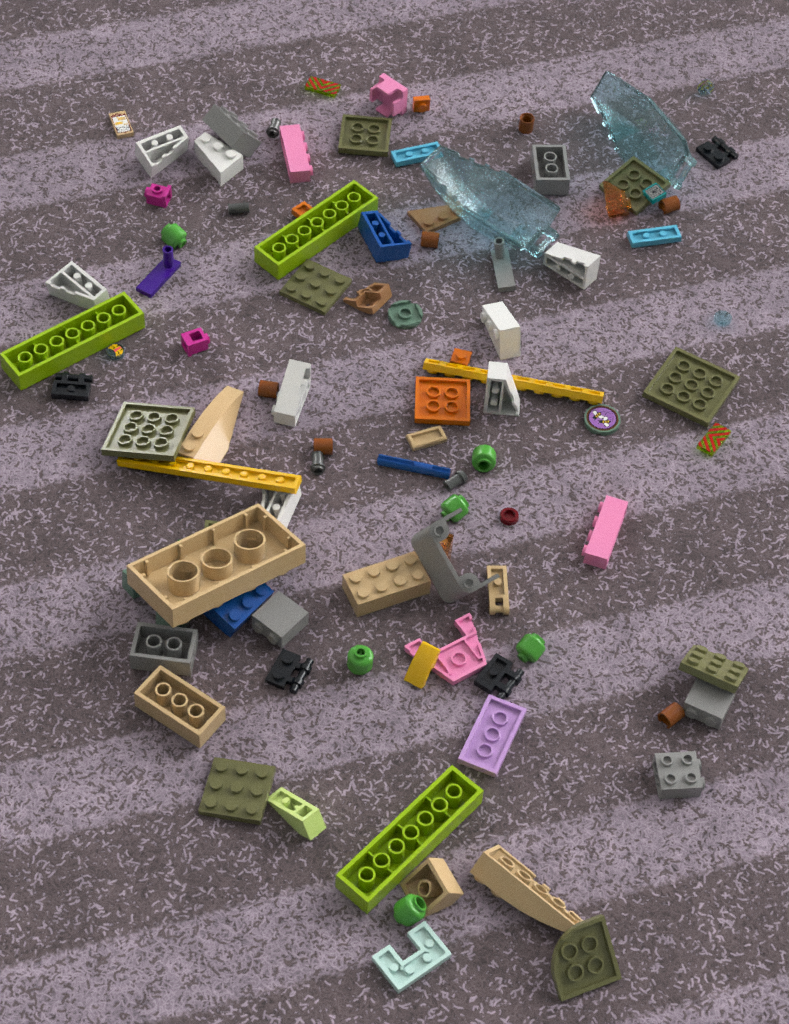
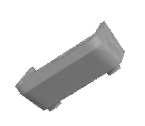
(439, 567)

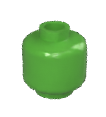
(173, 235)
(483, 458)
(453, 503)
(530, 648)
(360, 659)
(409, 910)

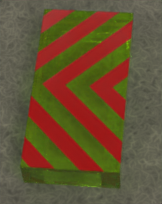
(322, 87)
(713, 439)

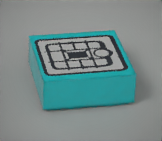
(654, 193)

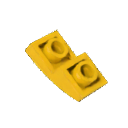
(422, 664)

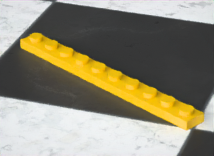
(521, 383)
(218, 472)

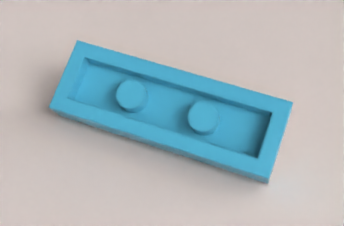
(413, 154)
(654, 236)

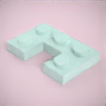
(429, 956)

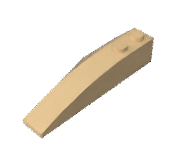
(214, 428)
(517, 886)

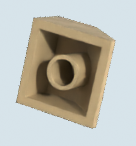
(433, 884)

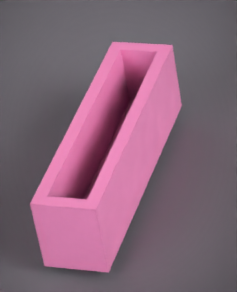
(295, 154)
(605, 532)

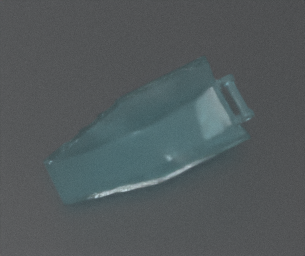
(642, 129)
(492, 201)

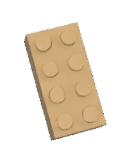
(386, 584)
(179, 706)

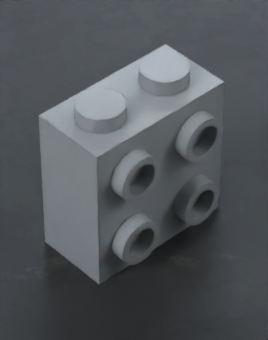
(279, 619)
(708, 703)
(678, 775)

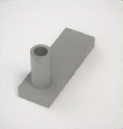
(502, 266)

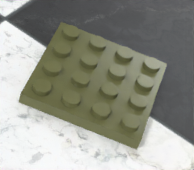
(691, 386)
(148, 431)

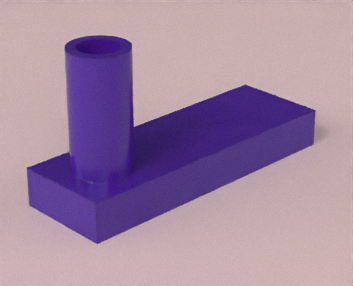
(159, 274)

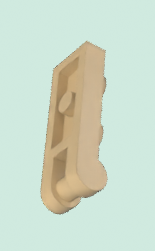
(498, 590)

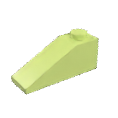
(298, 813)

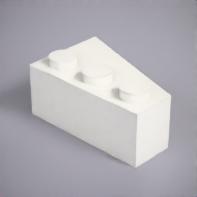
(161, 149)
(218, 158)
(573, 264)
(77, 287)
(502, 329)
(500, 391)
(292, 393)
(280, 504)

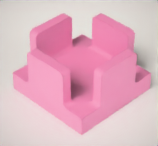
(391, 94)

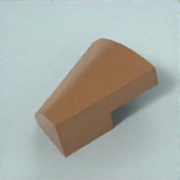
(375, 295)

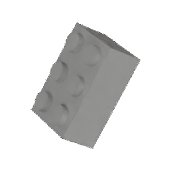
(231, 130)
(550, 169)
(164, 646)

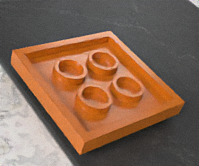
(442, 401)

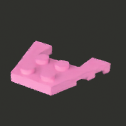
(460, 658)

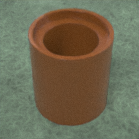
(526, 123)
(669, 204)
(429, 239)
(268, 389)
(324, 445)
(671, 714)

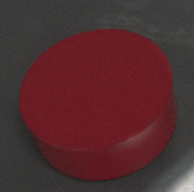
(509, 516)

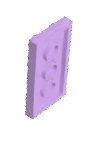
(492, 736)

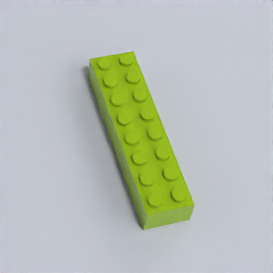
(314, 230)
(72, 340)
(408, 839)

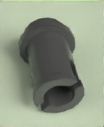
(273, 130)
(237, 208)
(317, 466)
(459, 478)

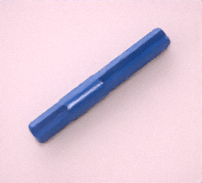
(413, 466)

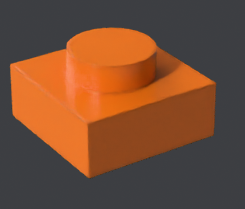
(421, 103)
(300, 209)
(461, 357)

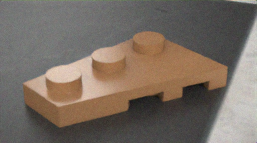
(433, 218)

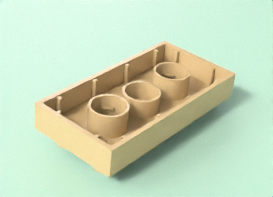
(215, 565)

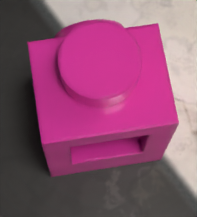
(158, 195)
(194, 341)

